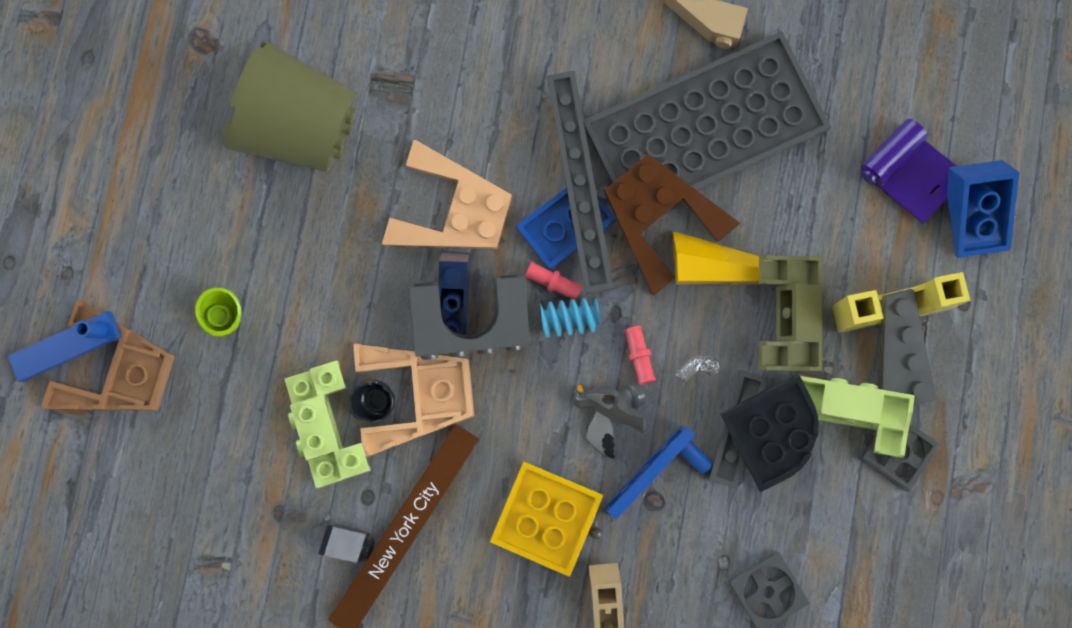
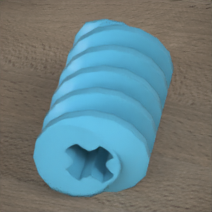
(570, 317)

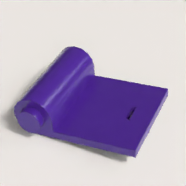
(909, 170)

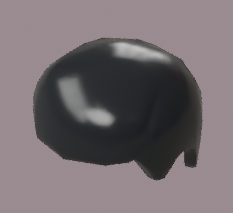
(372, 401)

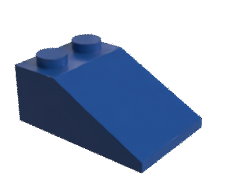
(982, 207)

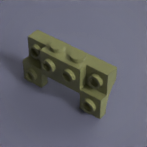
(797, 313)

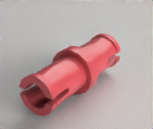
(553, 281)
(639, 355)

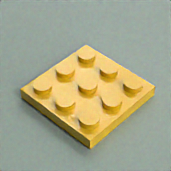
(546, 519)

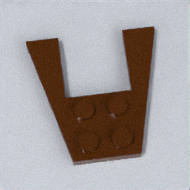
(646, 195)

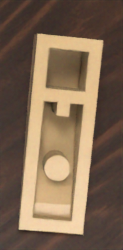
(713, 19)
(606, 596)

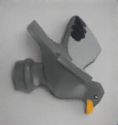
(611, 410)

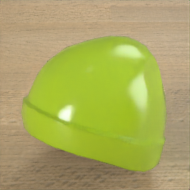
(218, 312)

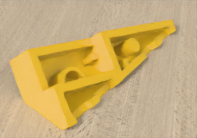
(711, 263)

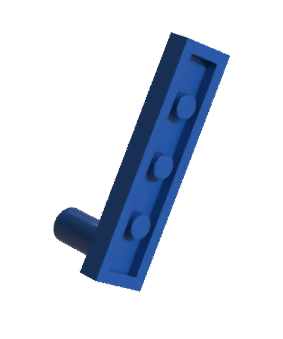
(65, 346)
(678, 442)

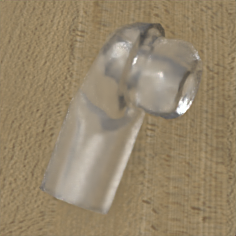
(698, 363)

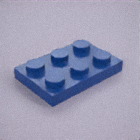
(551, 229)

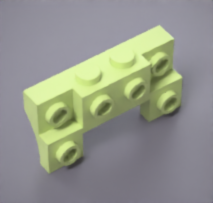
(865, 408)
(317, 426)

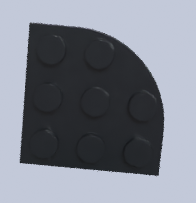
(774, 431)

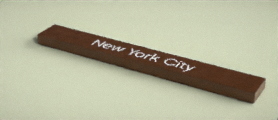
(404, 529)

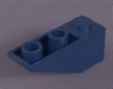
(454, 289)

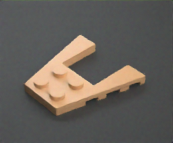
(474, 215)
(440, 394)

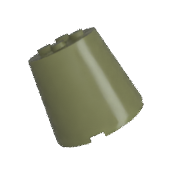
(289, 111)

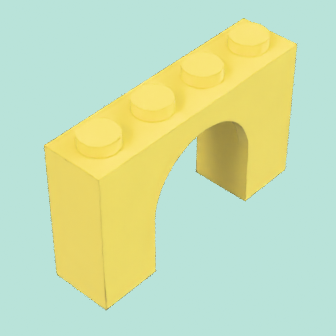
(932, 297)

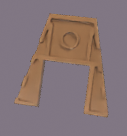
(133, 381)

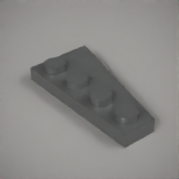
(903, 349)

